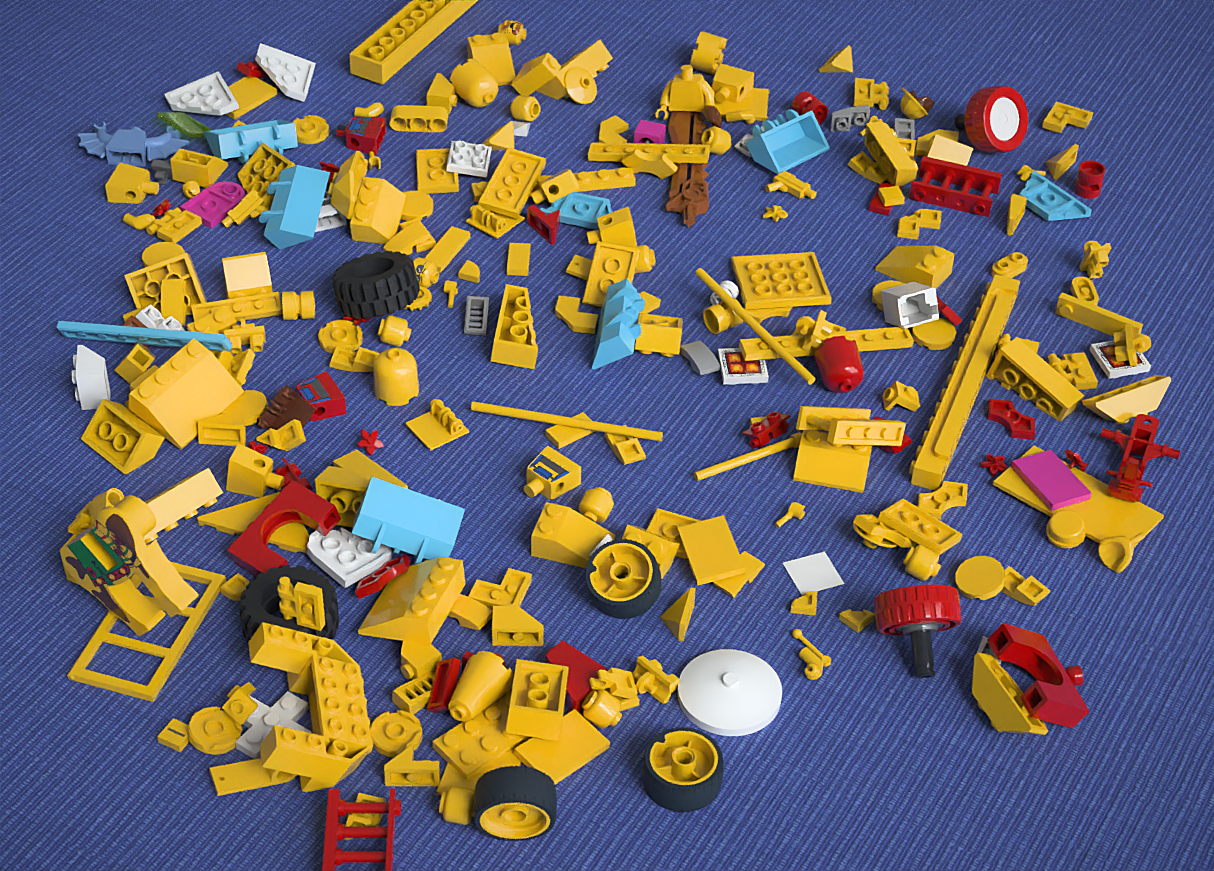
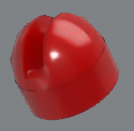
(1075, 674)

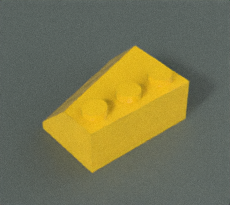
(263, 169)
(146, 282)

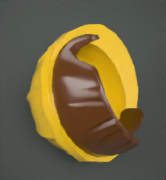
(914, 106)

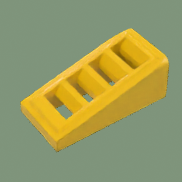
(1015, 212)
(401, 695)

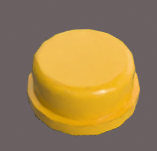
(1066, 529)

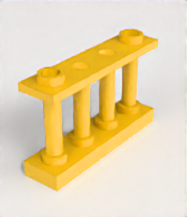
(850, 426)

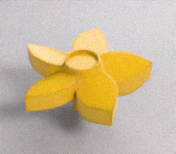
(775, 213)

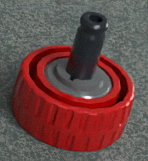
(918, 614)

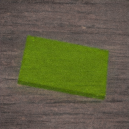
(184, 123)

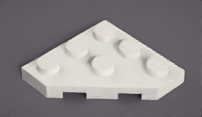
(286, 70)
(203, 96)

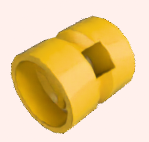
(298, 305)
(720, 317)

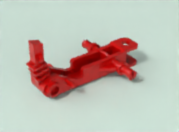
(1132, 468)

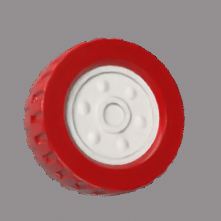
(995, 119)

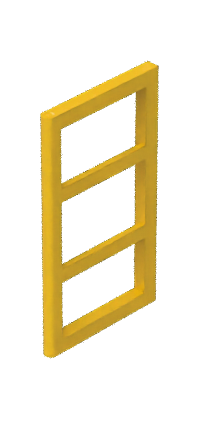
(171, 656)

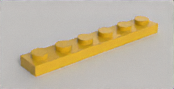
(674, 152)

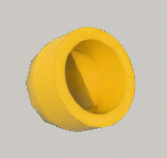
(191, 189)

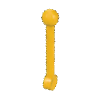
(798, 635)

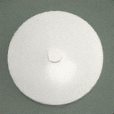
(729, 692)

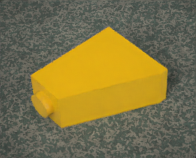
(536, 74)

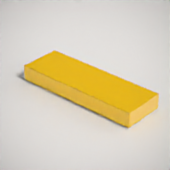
(448, 247)

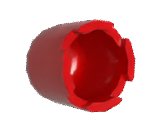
(839, 364)

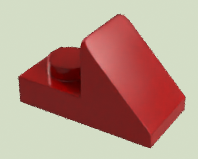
(544, 224)

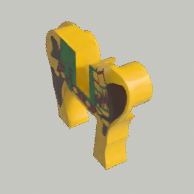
(115, 550)

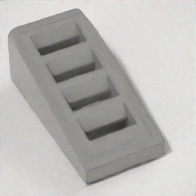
(479, 303)

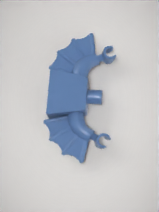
(131, 145)

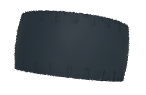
(624, 596)
(682, 769)
(515, 803)

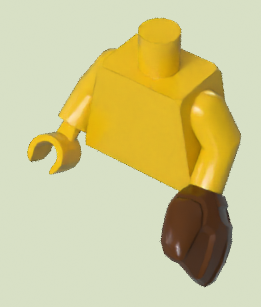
(689, 93)

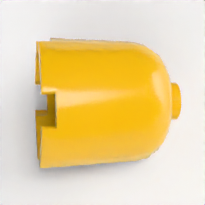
(474, 83)
(395, 377)

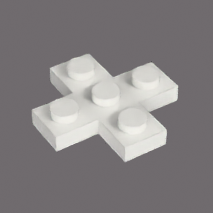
(282, 713)

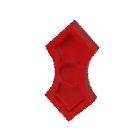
(948, 312)
(1017, 424)
(377, 580)

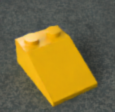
(494, 55)
(918, 264)
(344, 490)
(565, 536)
(537, 700)

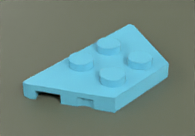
(1051, 201)
(580, 209)

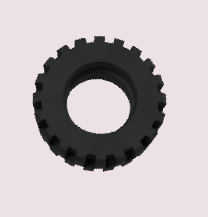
(375, 284)
(262, 600)

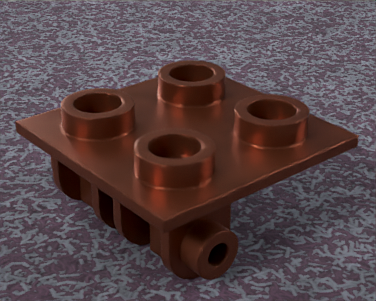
(285, 409)

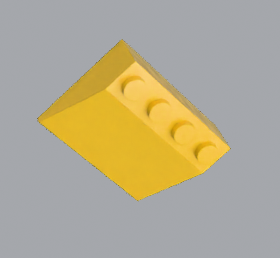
(184, 392)
(416, 602)

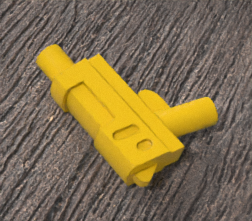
(789, 183)
(250, 205)

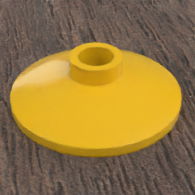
(580, 85)
(873, 541)

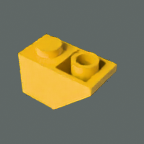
(135, 363)

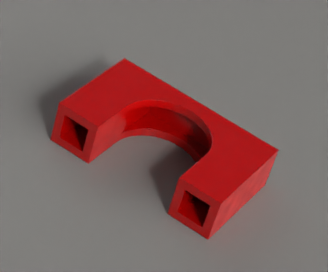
(292, 505)
(1053, 693)

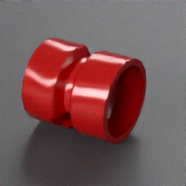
(808, 102)
(1089, 179)

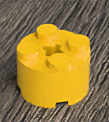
(708, 52)

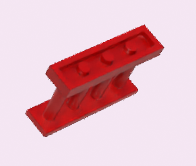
(960, 175)
(337, 832)

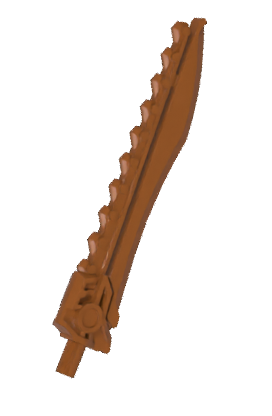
(695, 192)

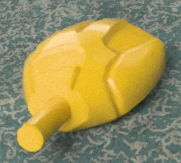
(1117, 551)

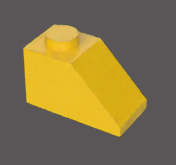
(441, 93)
(515, 627)
(418, 659)

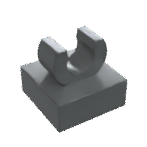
(162, 171)

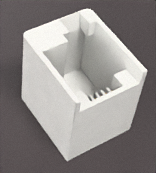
(910, 304)

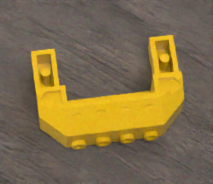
(336, 704)

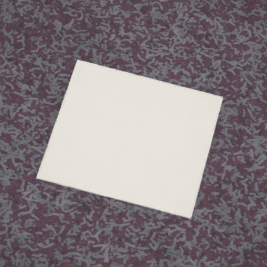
(813, 573)

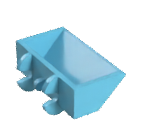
(246, 139)
(787, 143)
(294, 205)
(617, 324)
(407, 521)

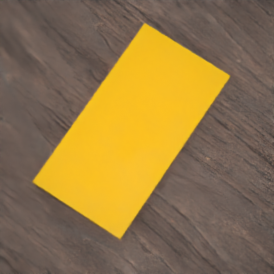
(1102, 513)

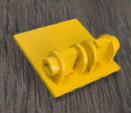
(492, 222)
(437, 426)

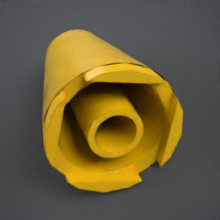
(480, 685)

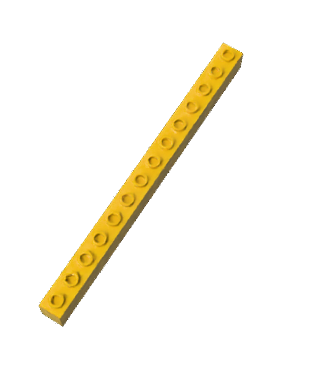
(964, 383)

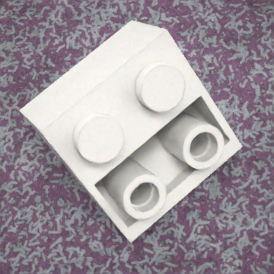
(90, 378)

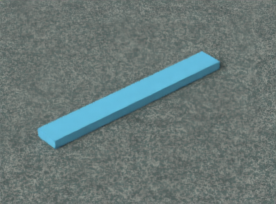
(143, 335)

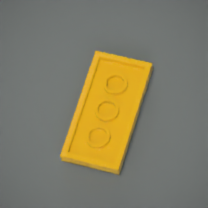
(512, 183)
(480, 740)

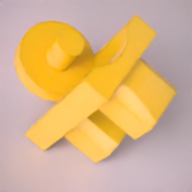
(1095, 258)
(815, 331)
(246, 334)
(1127, 345)
(652, 679)

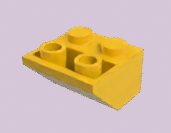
(196, 167)
(661, 547)

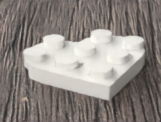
(346, 555)

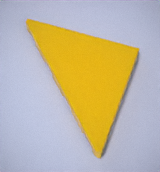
(238, 517)

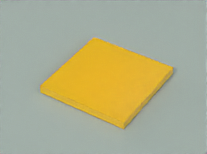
(780, 280)

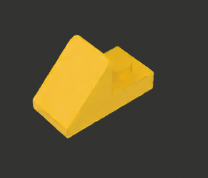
(406, 772)

